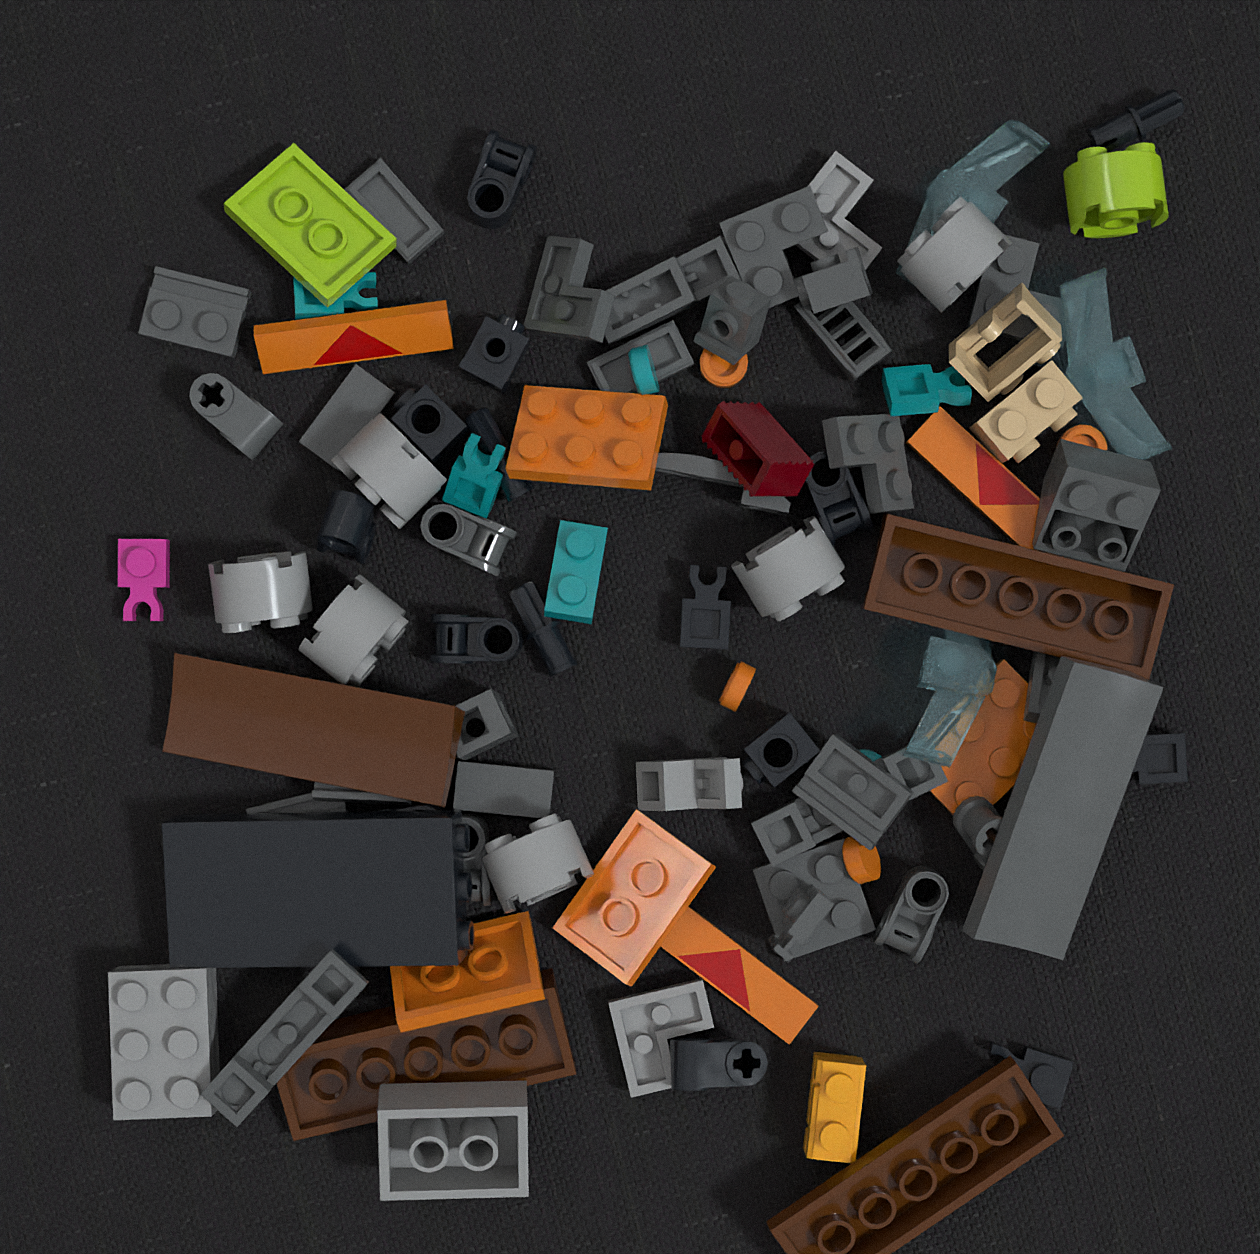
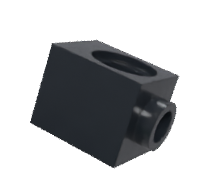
(441, 440)
(800, 745)

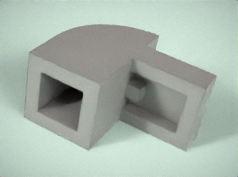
(689, 784)

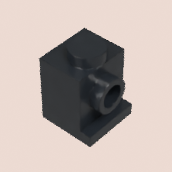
(490, 370)

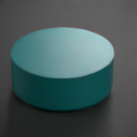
(643, 370)

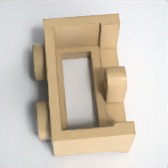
(1009, 369)

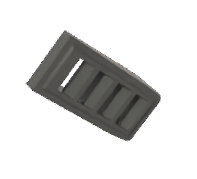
(868, 333)

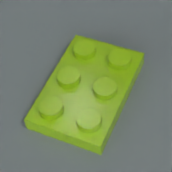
(310, 225)

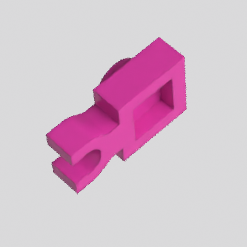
(143, 569)

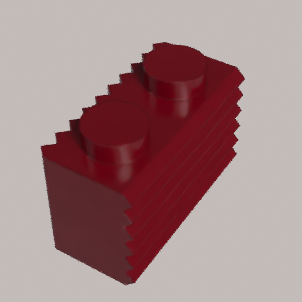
(757, 450)

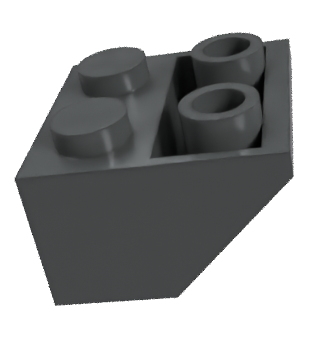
(1094, 505)

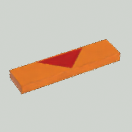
(353, 337)
(978, 476)
(739, 975)

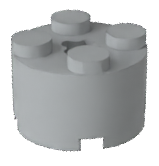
(955, 255)
(389, 470)
(789, 569)
(261, 589)
(354, 631)
(536, 863)

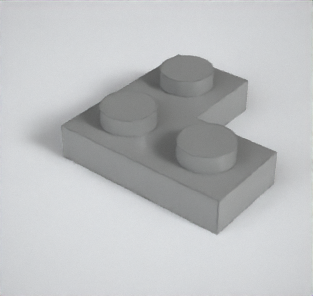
(837, 191)
(645, 1024)

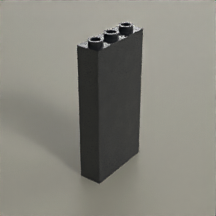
(314, 882)

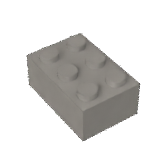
(162, 1040)
(453, 1140)

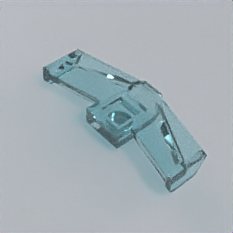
(980, 175)
(1106, 368)
(962, 677)

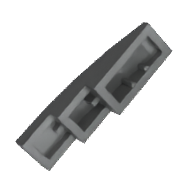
(669, 288)

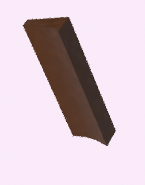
(1017, 595)
(313, 730)
(342, 1070)
(922, 1170)

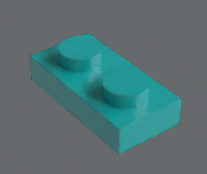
(575, 572)

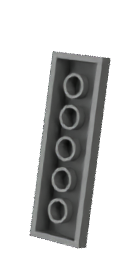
(1062, 807)

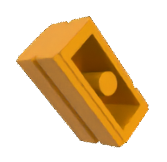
(834, 1107)

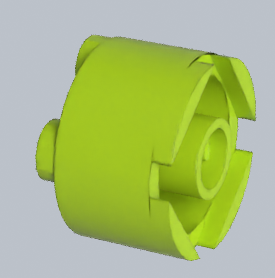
(1115, 191)

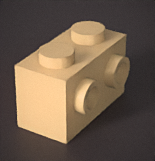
(1026, 412)

